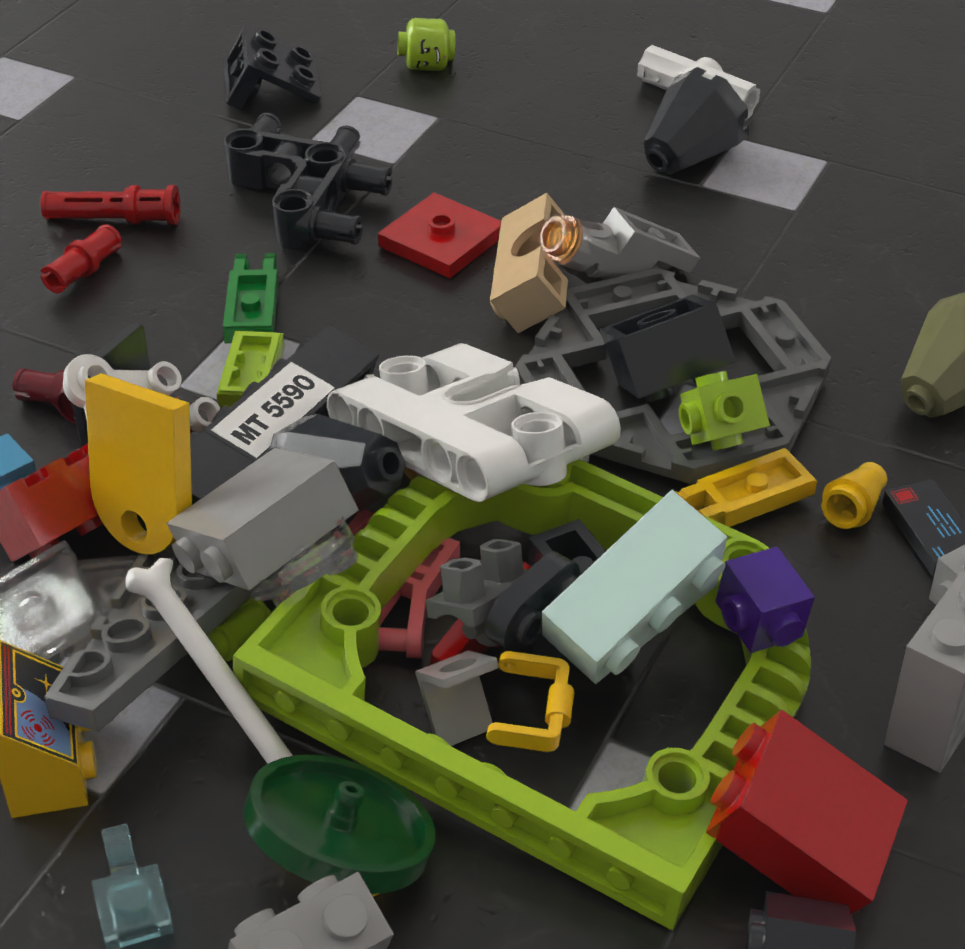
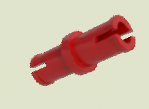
(81, 258)

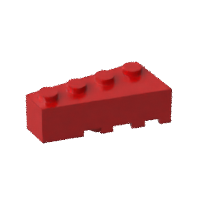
(47, 506)

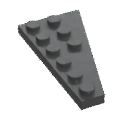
(134, 646)

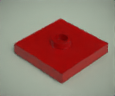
(440, 235)

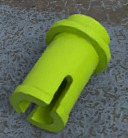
(238, 627)

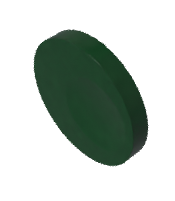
(338, 820)

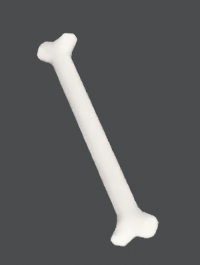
(156, 586)

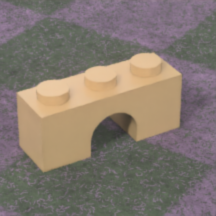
(525, 279)

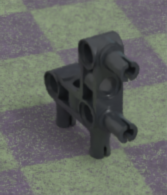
(308, 179)

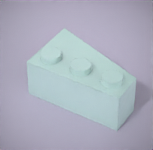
(636, 588)

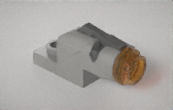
(614, 248)

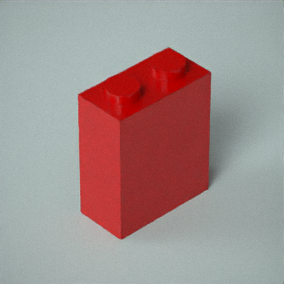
(806, 814)

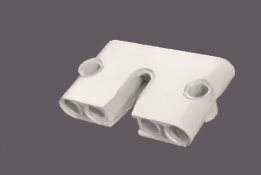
(472, 429)

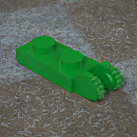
(251, 297)

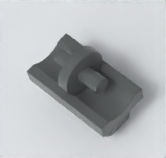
(474, 587)

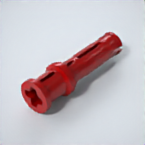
(131, 204)

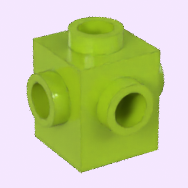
(722, 409)

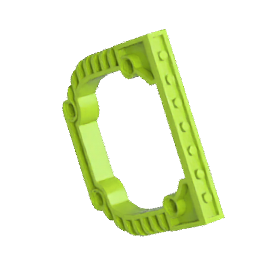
(630, 842)

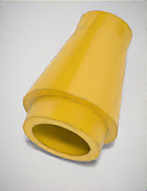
(852, 497)

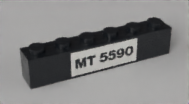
(287, 394)

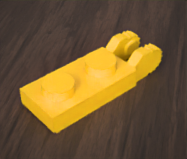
(751, 488)

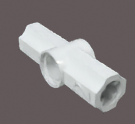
(664, 67)

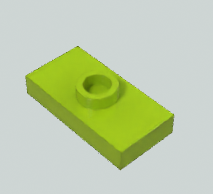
(248, 361)

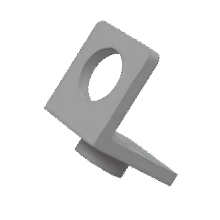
(456, 695)

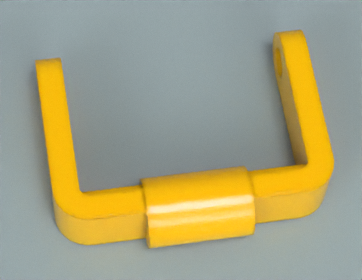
(558, 704)

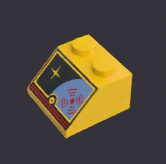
(40, 757)

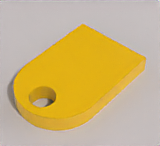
(137, 460)

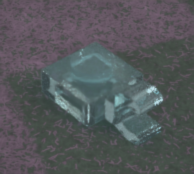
(132, 898)

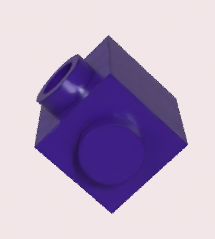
(764, 600)

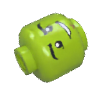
(426, 44)

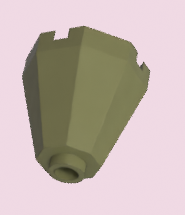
(936, 369)

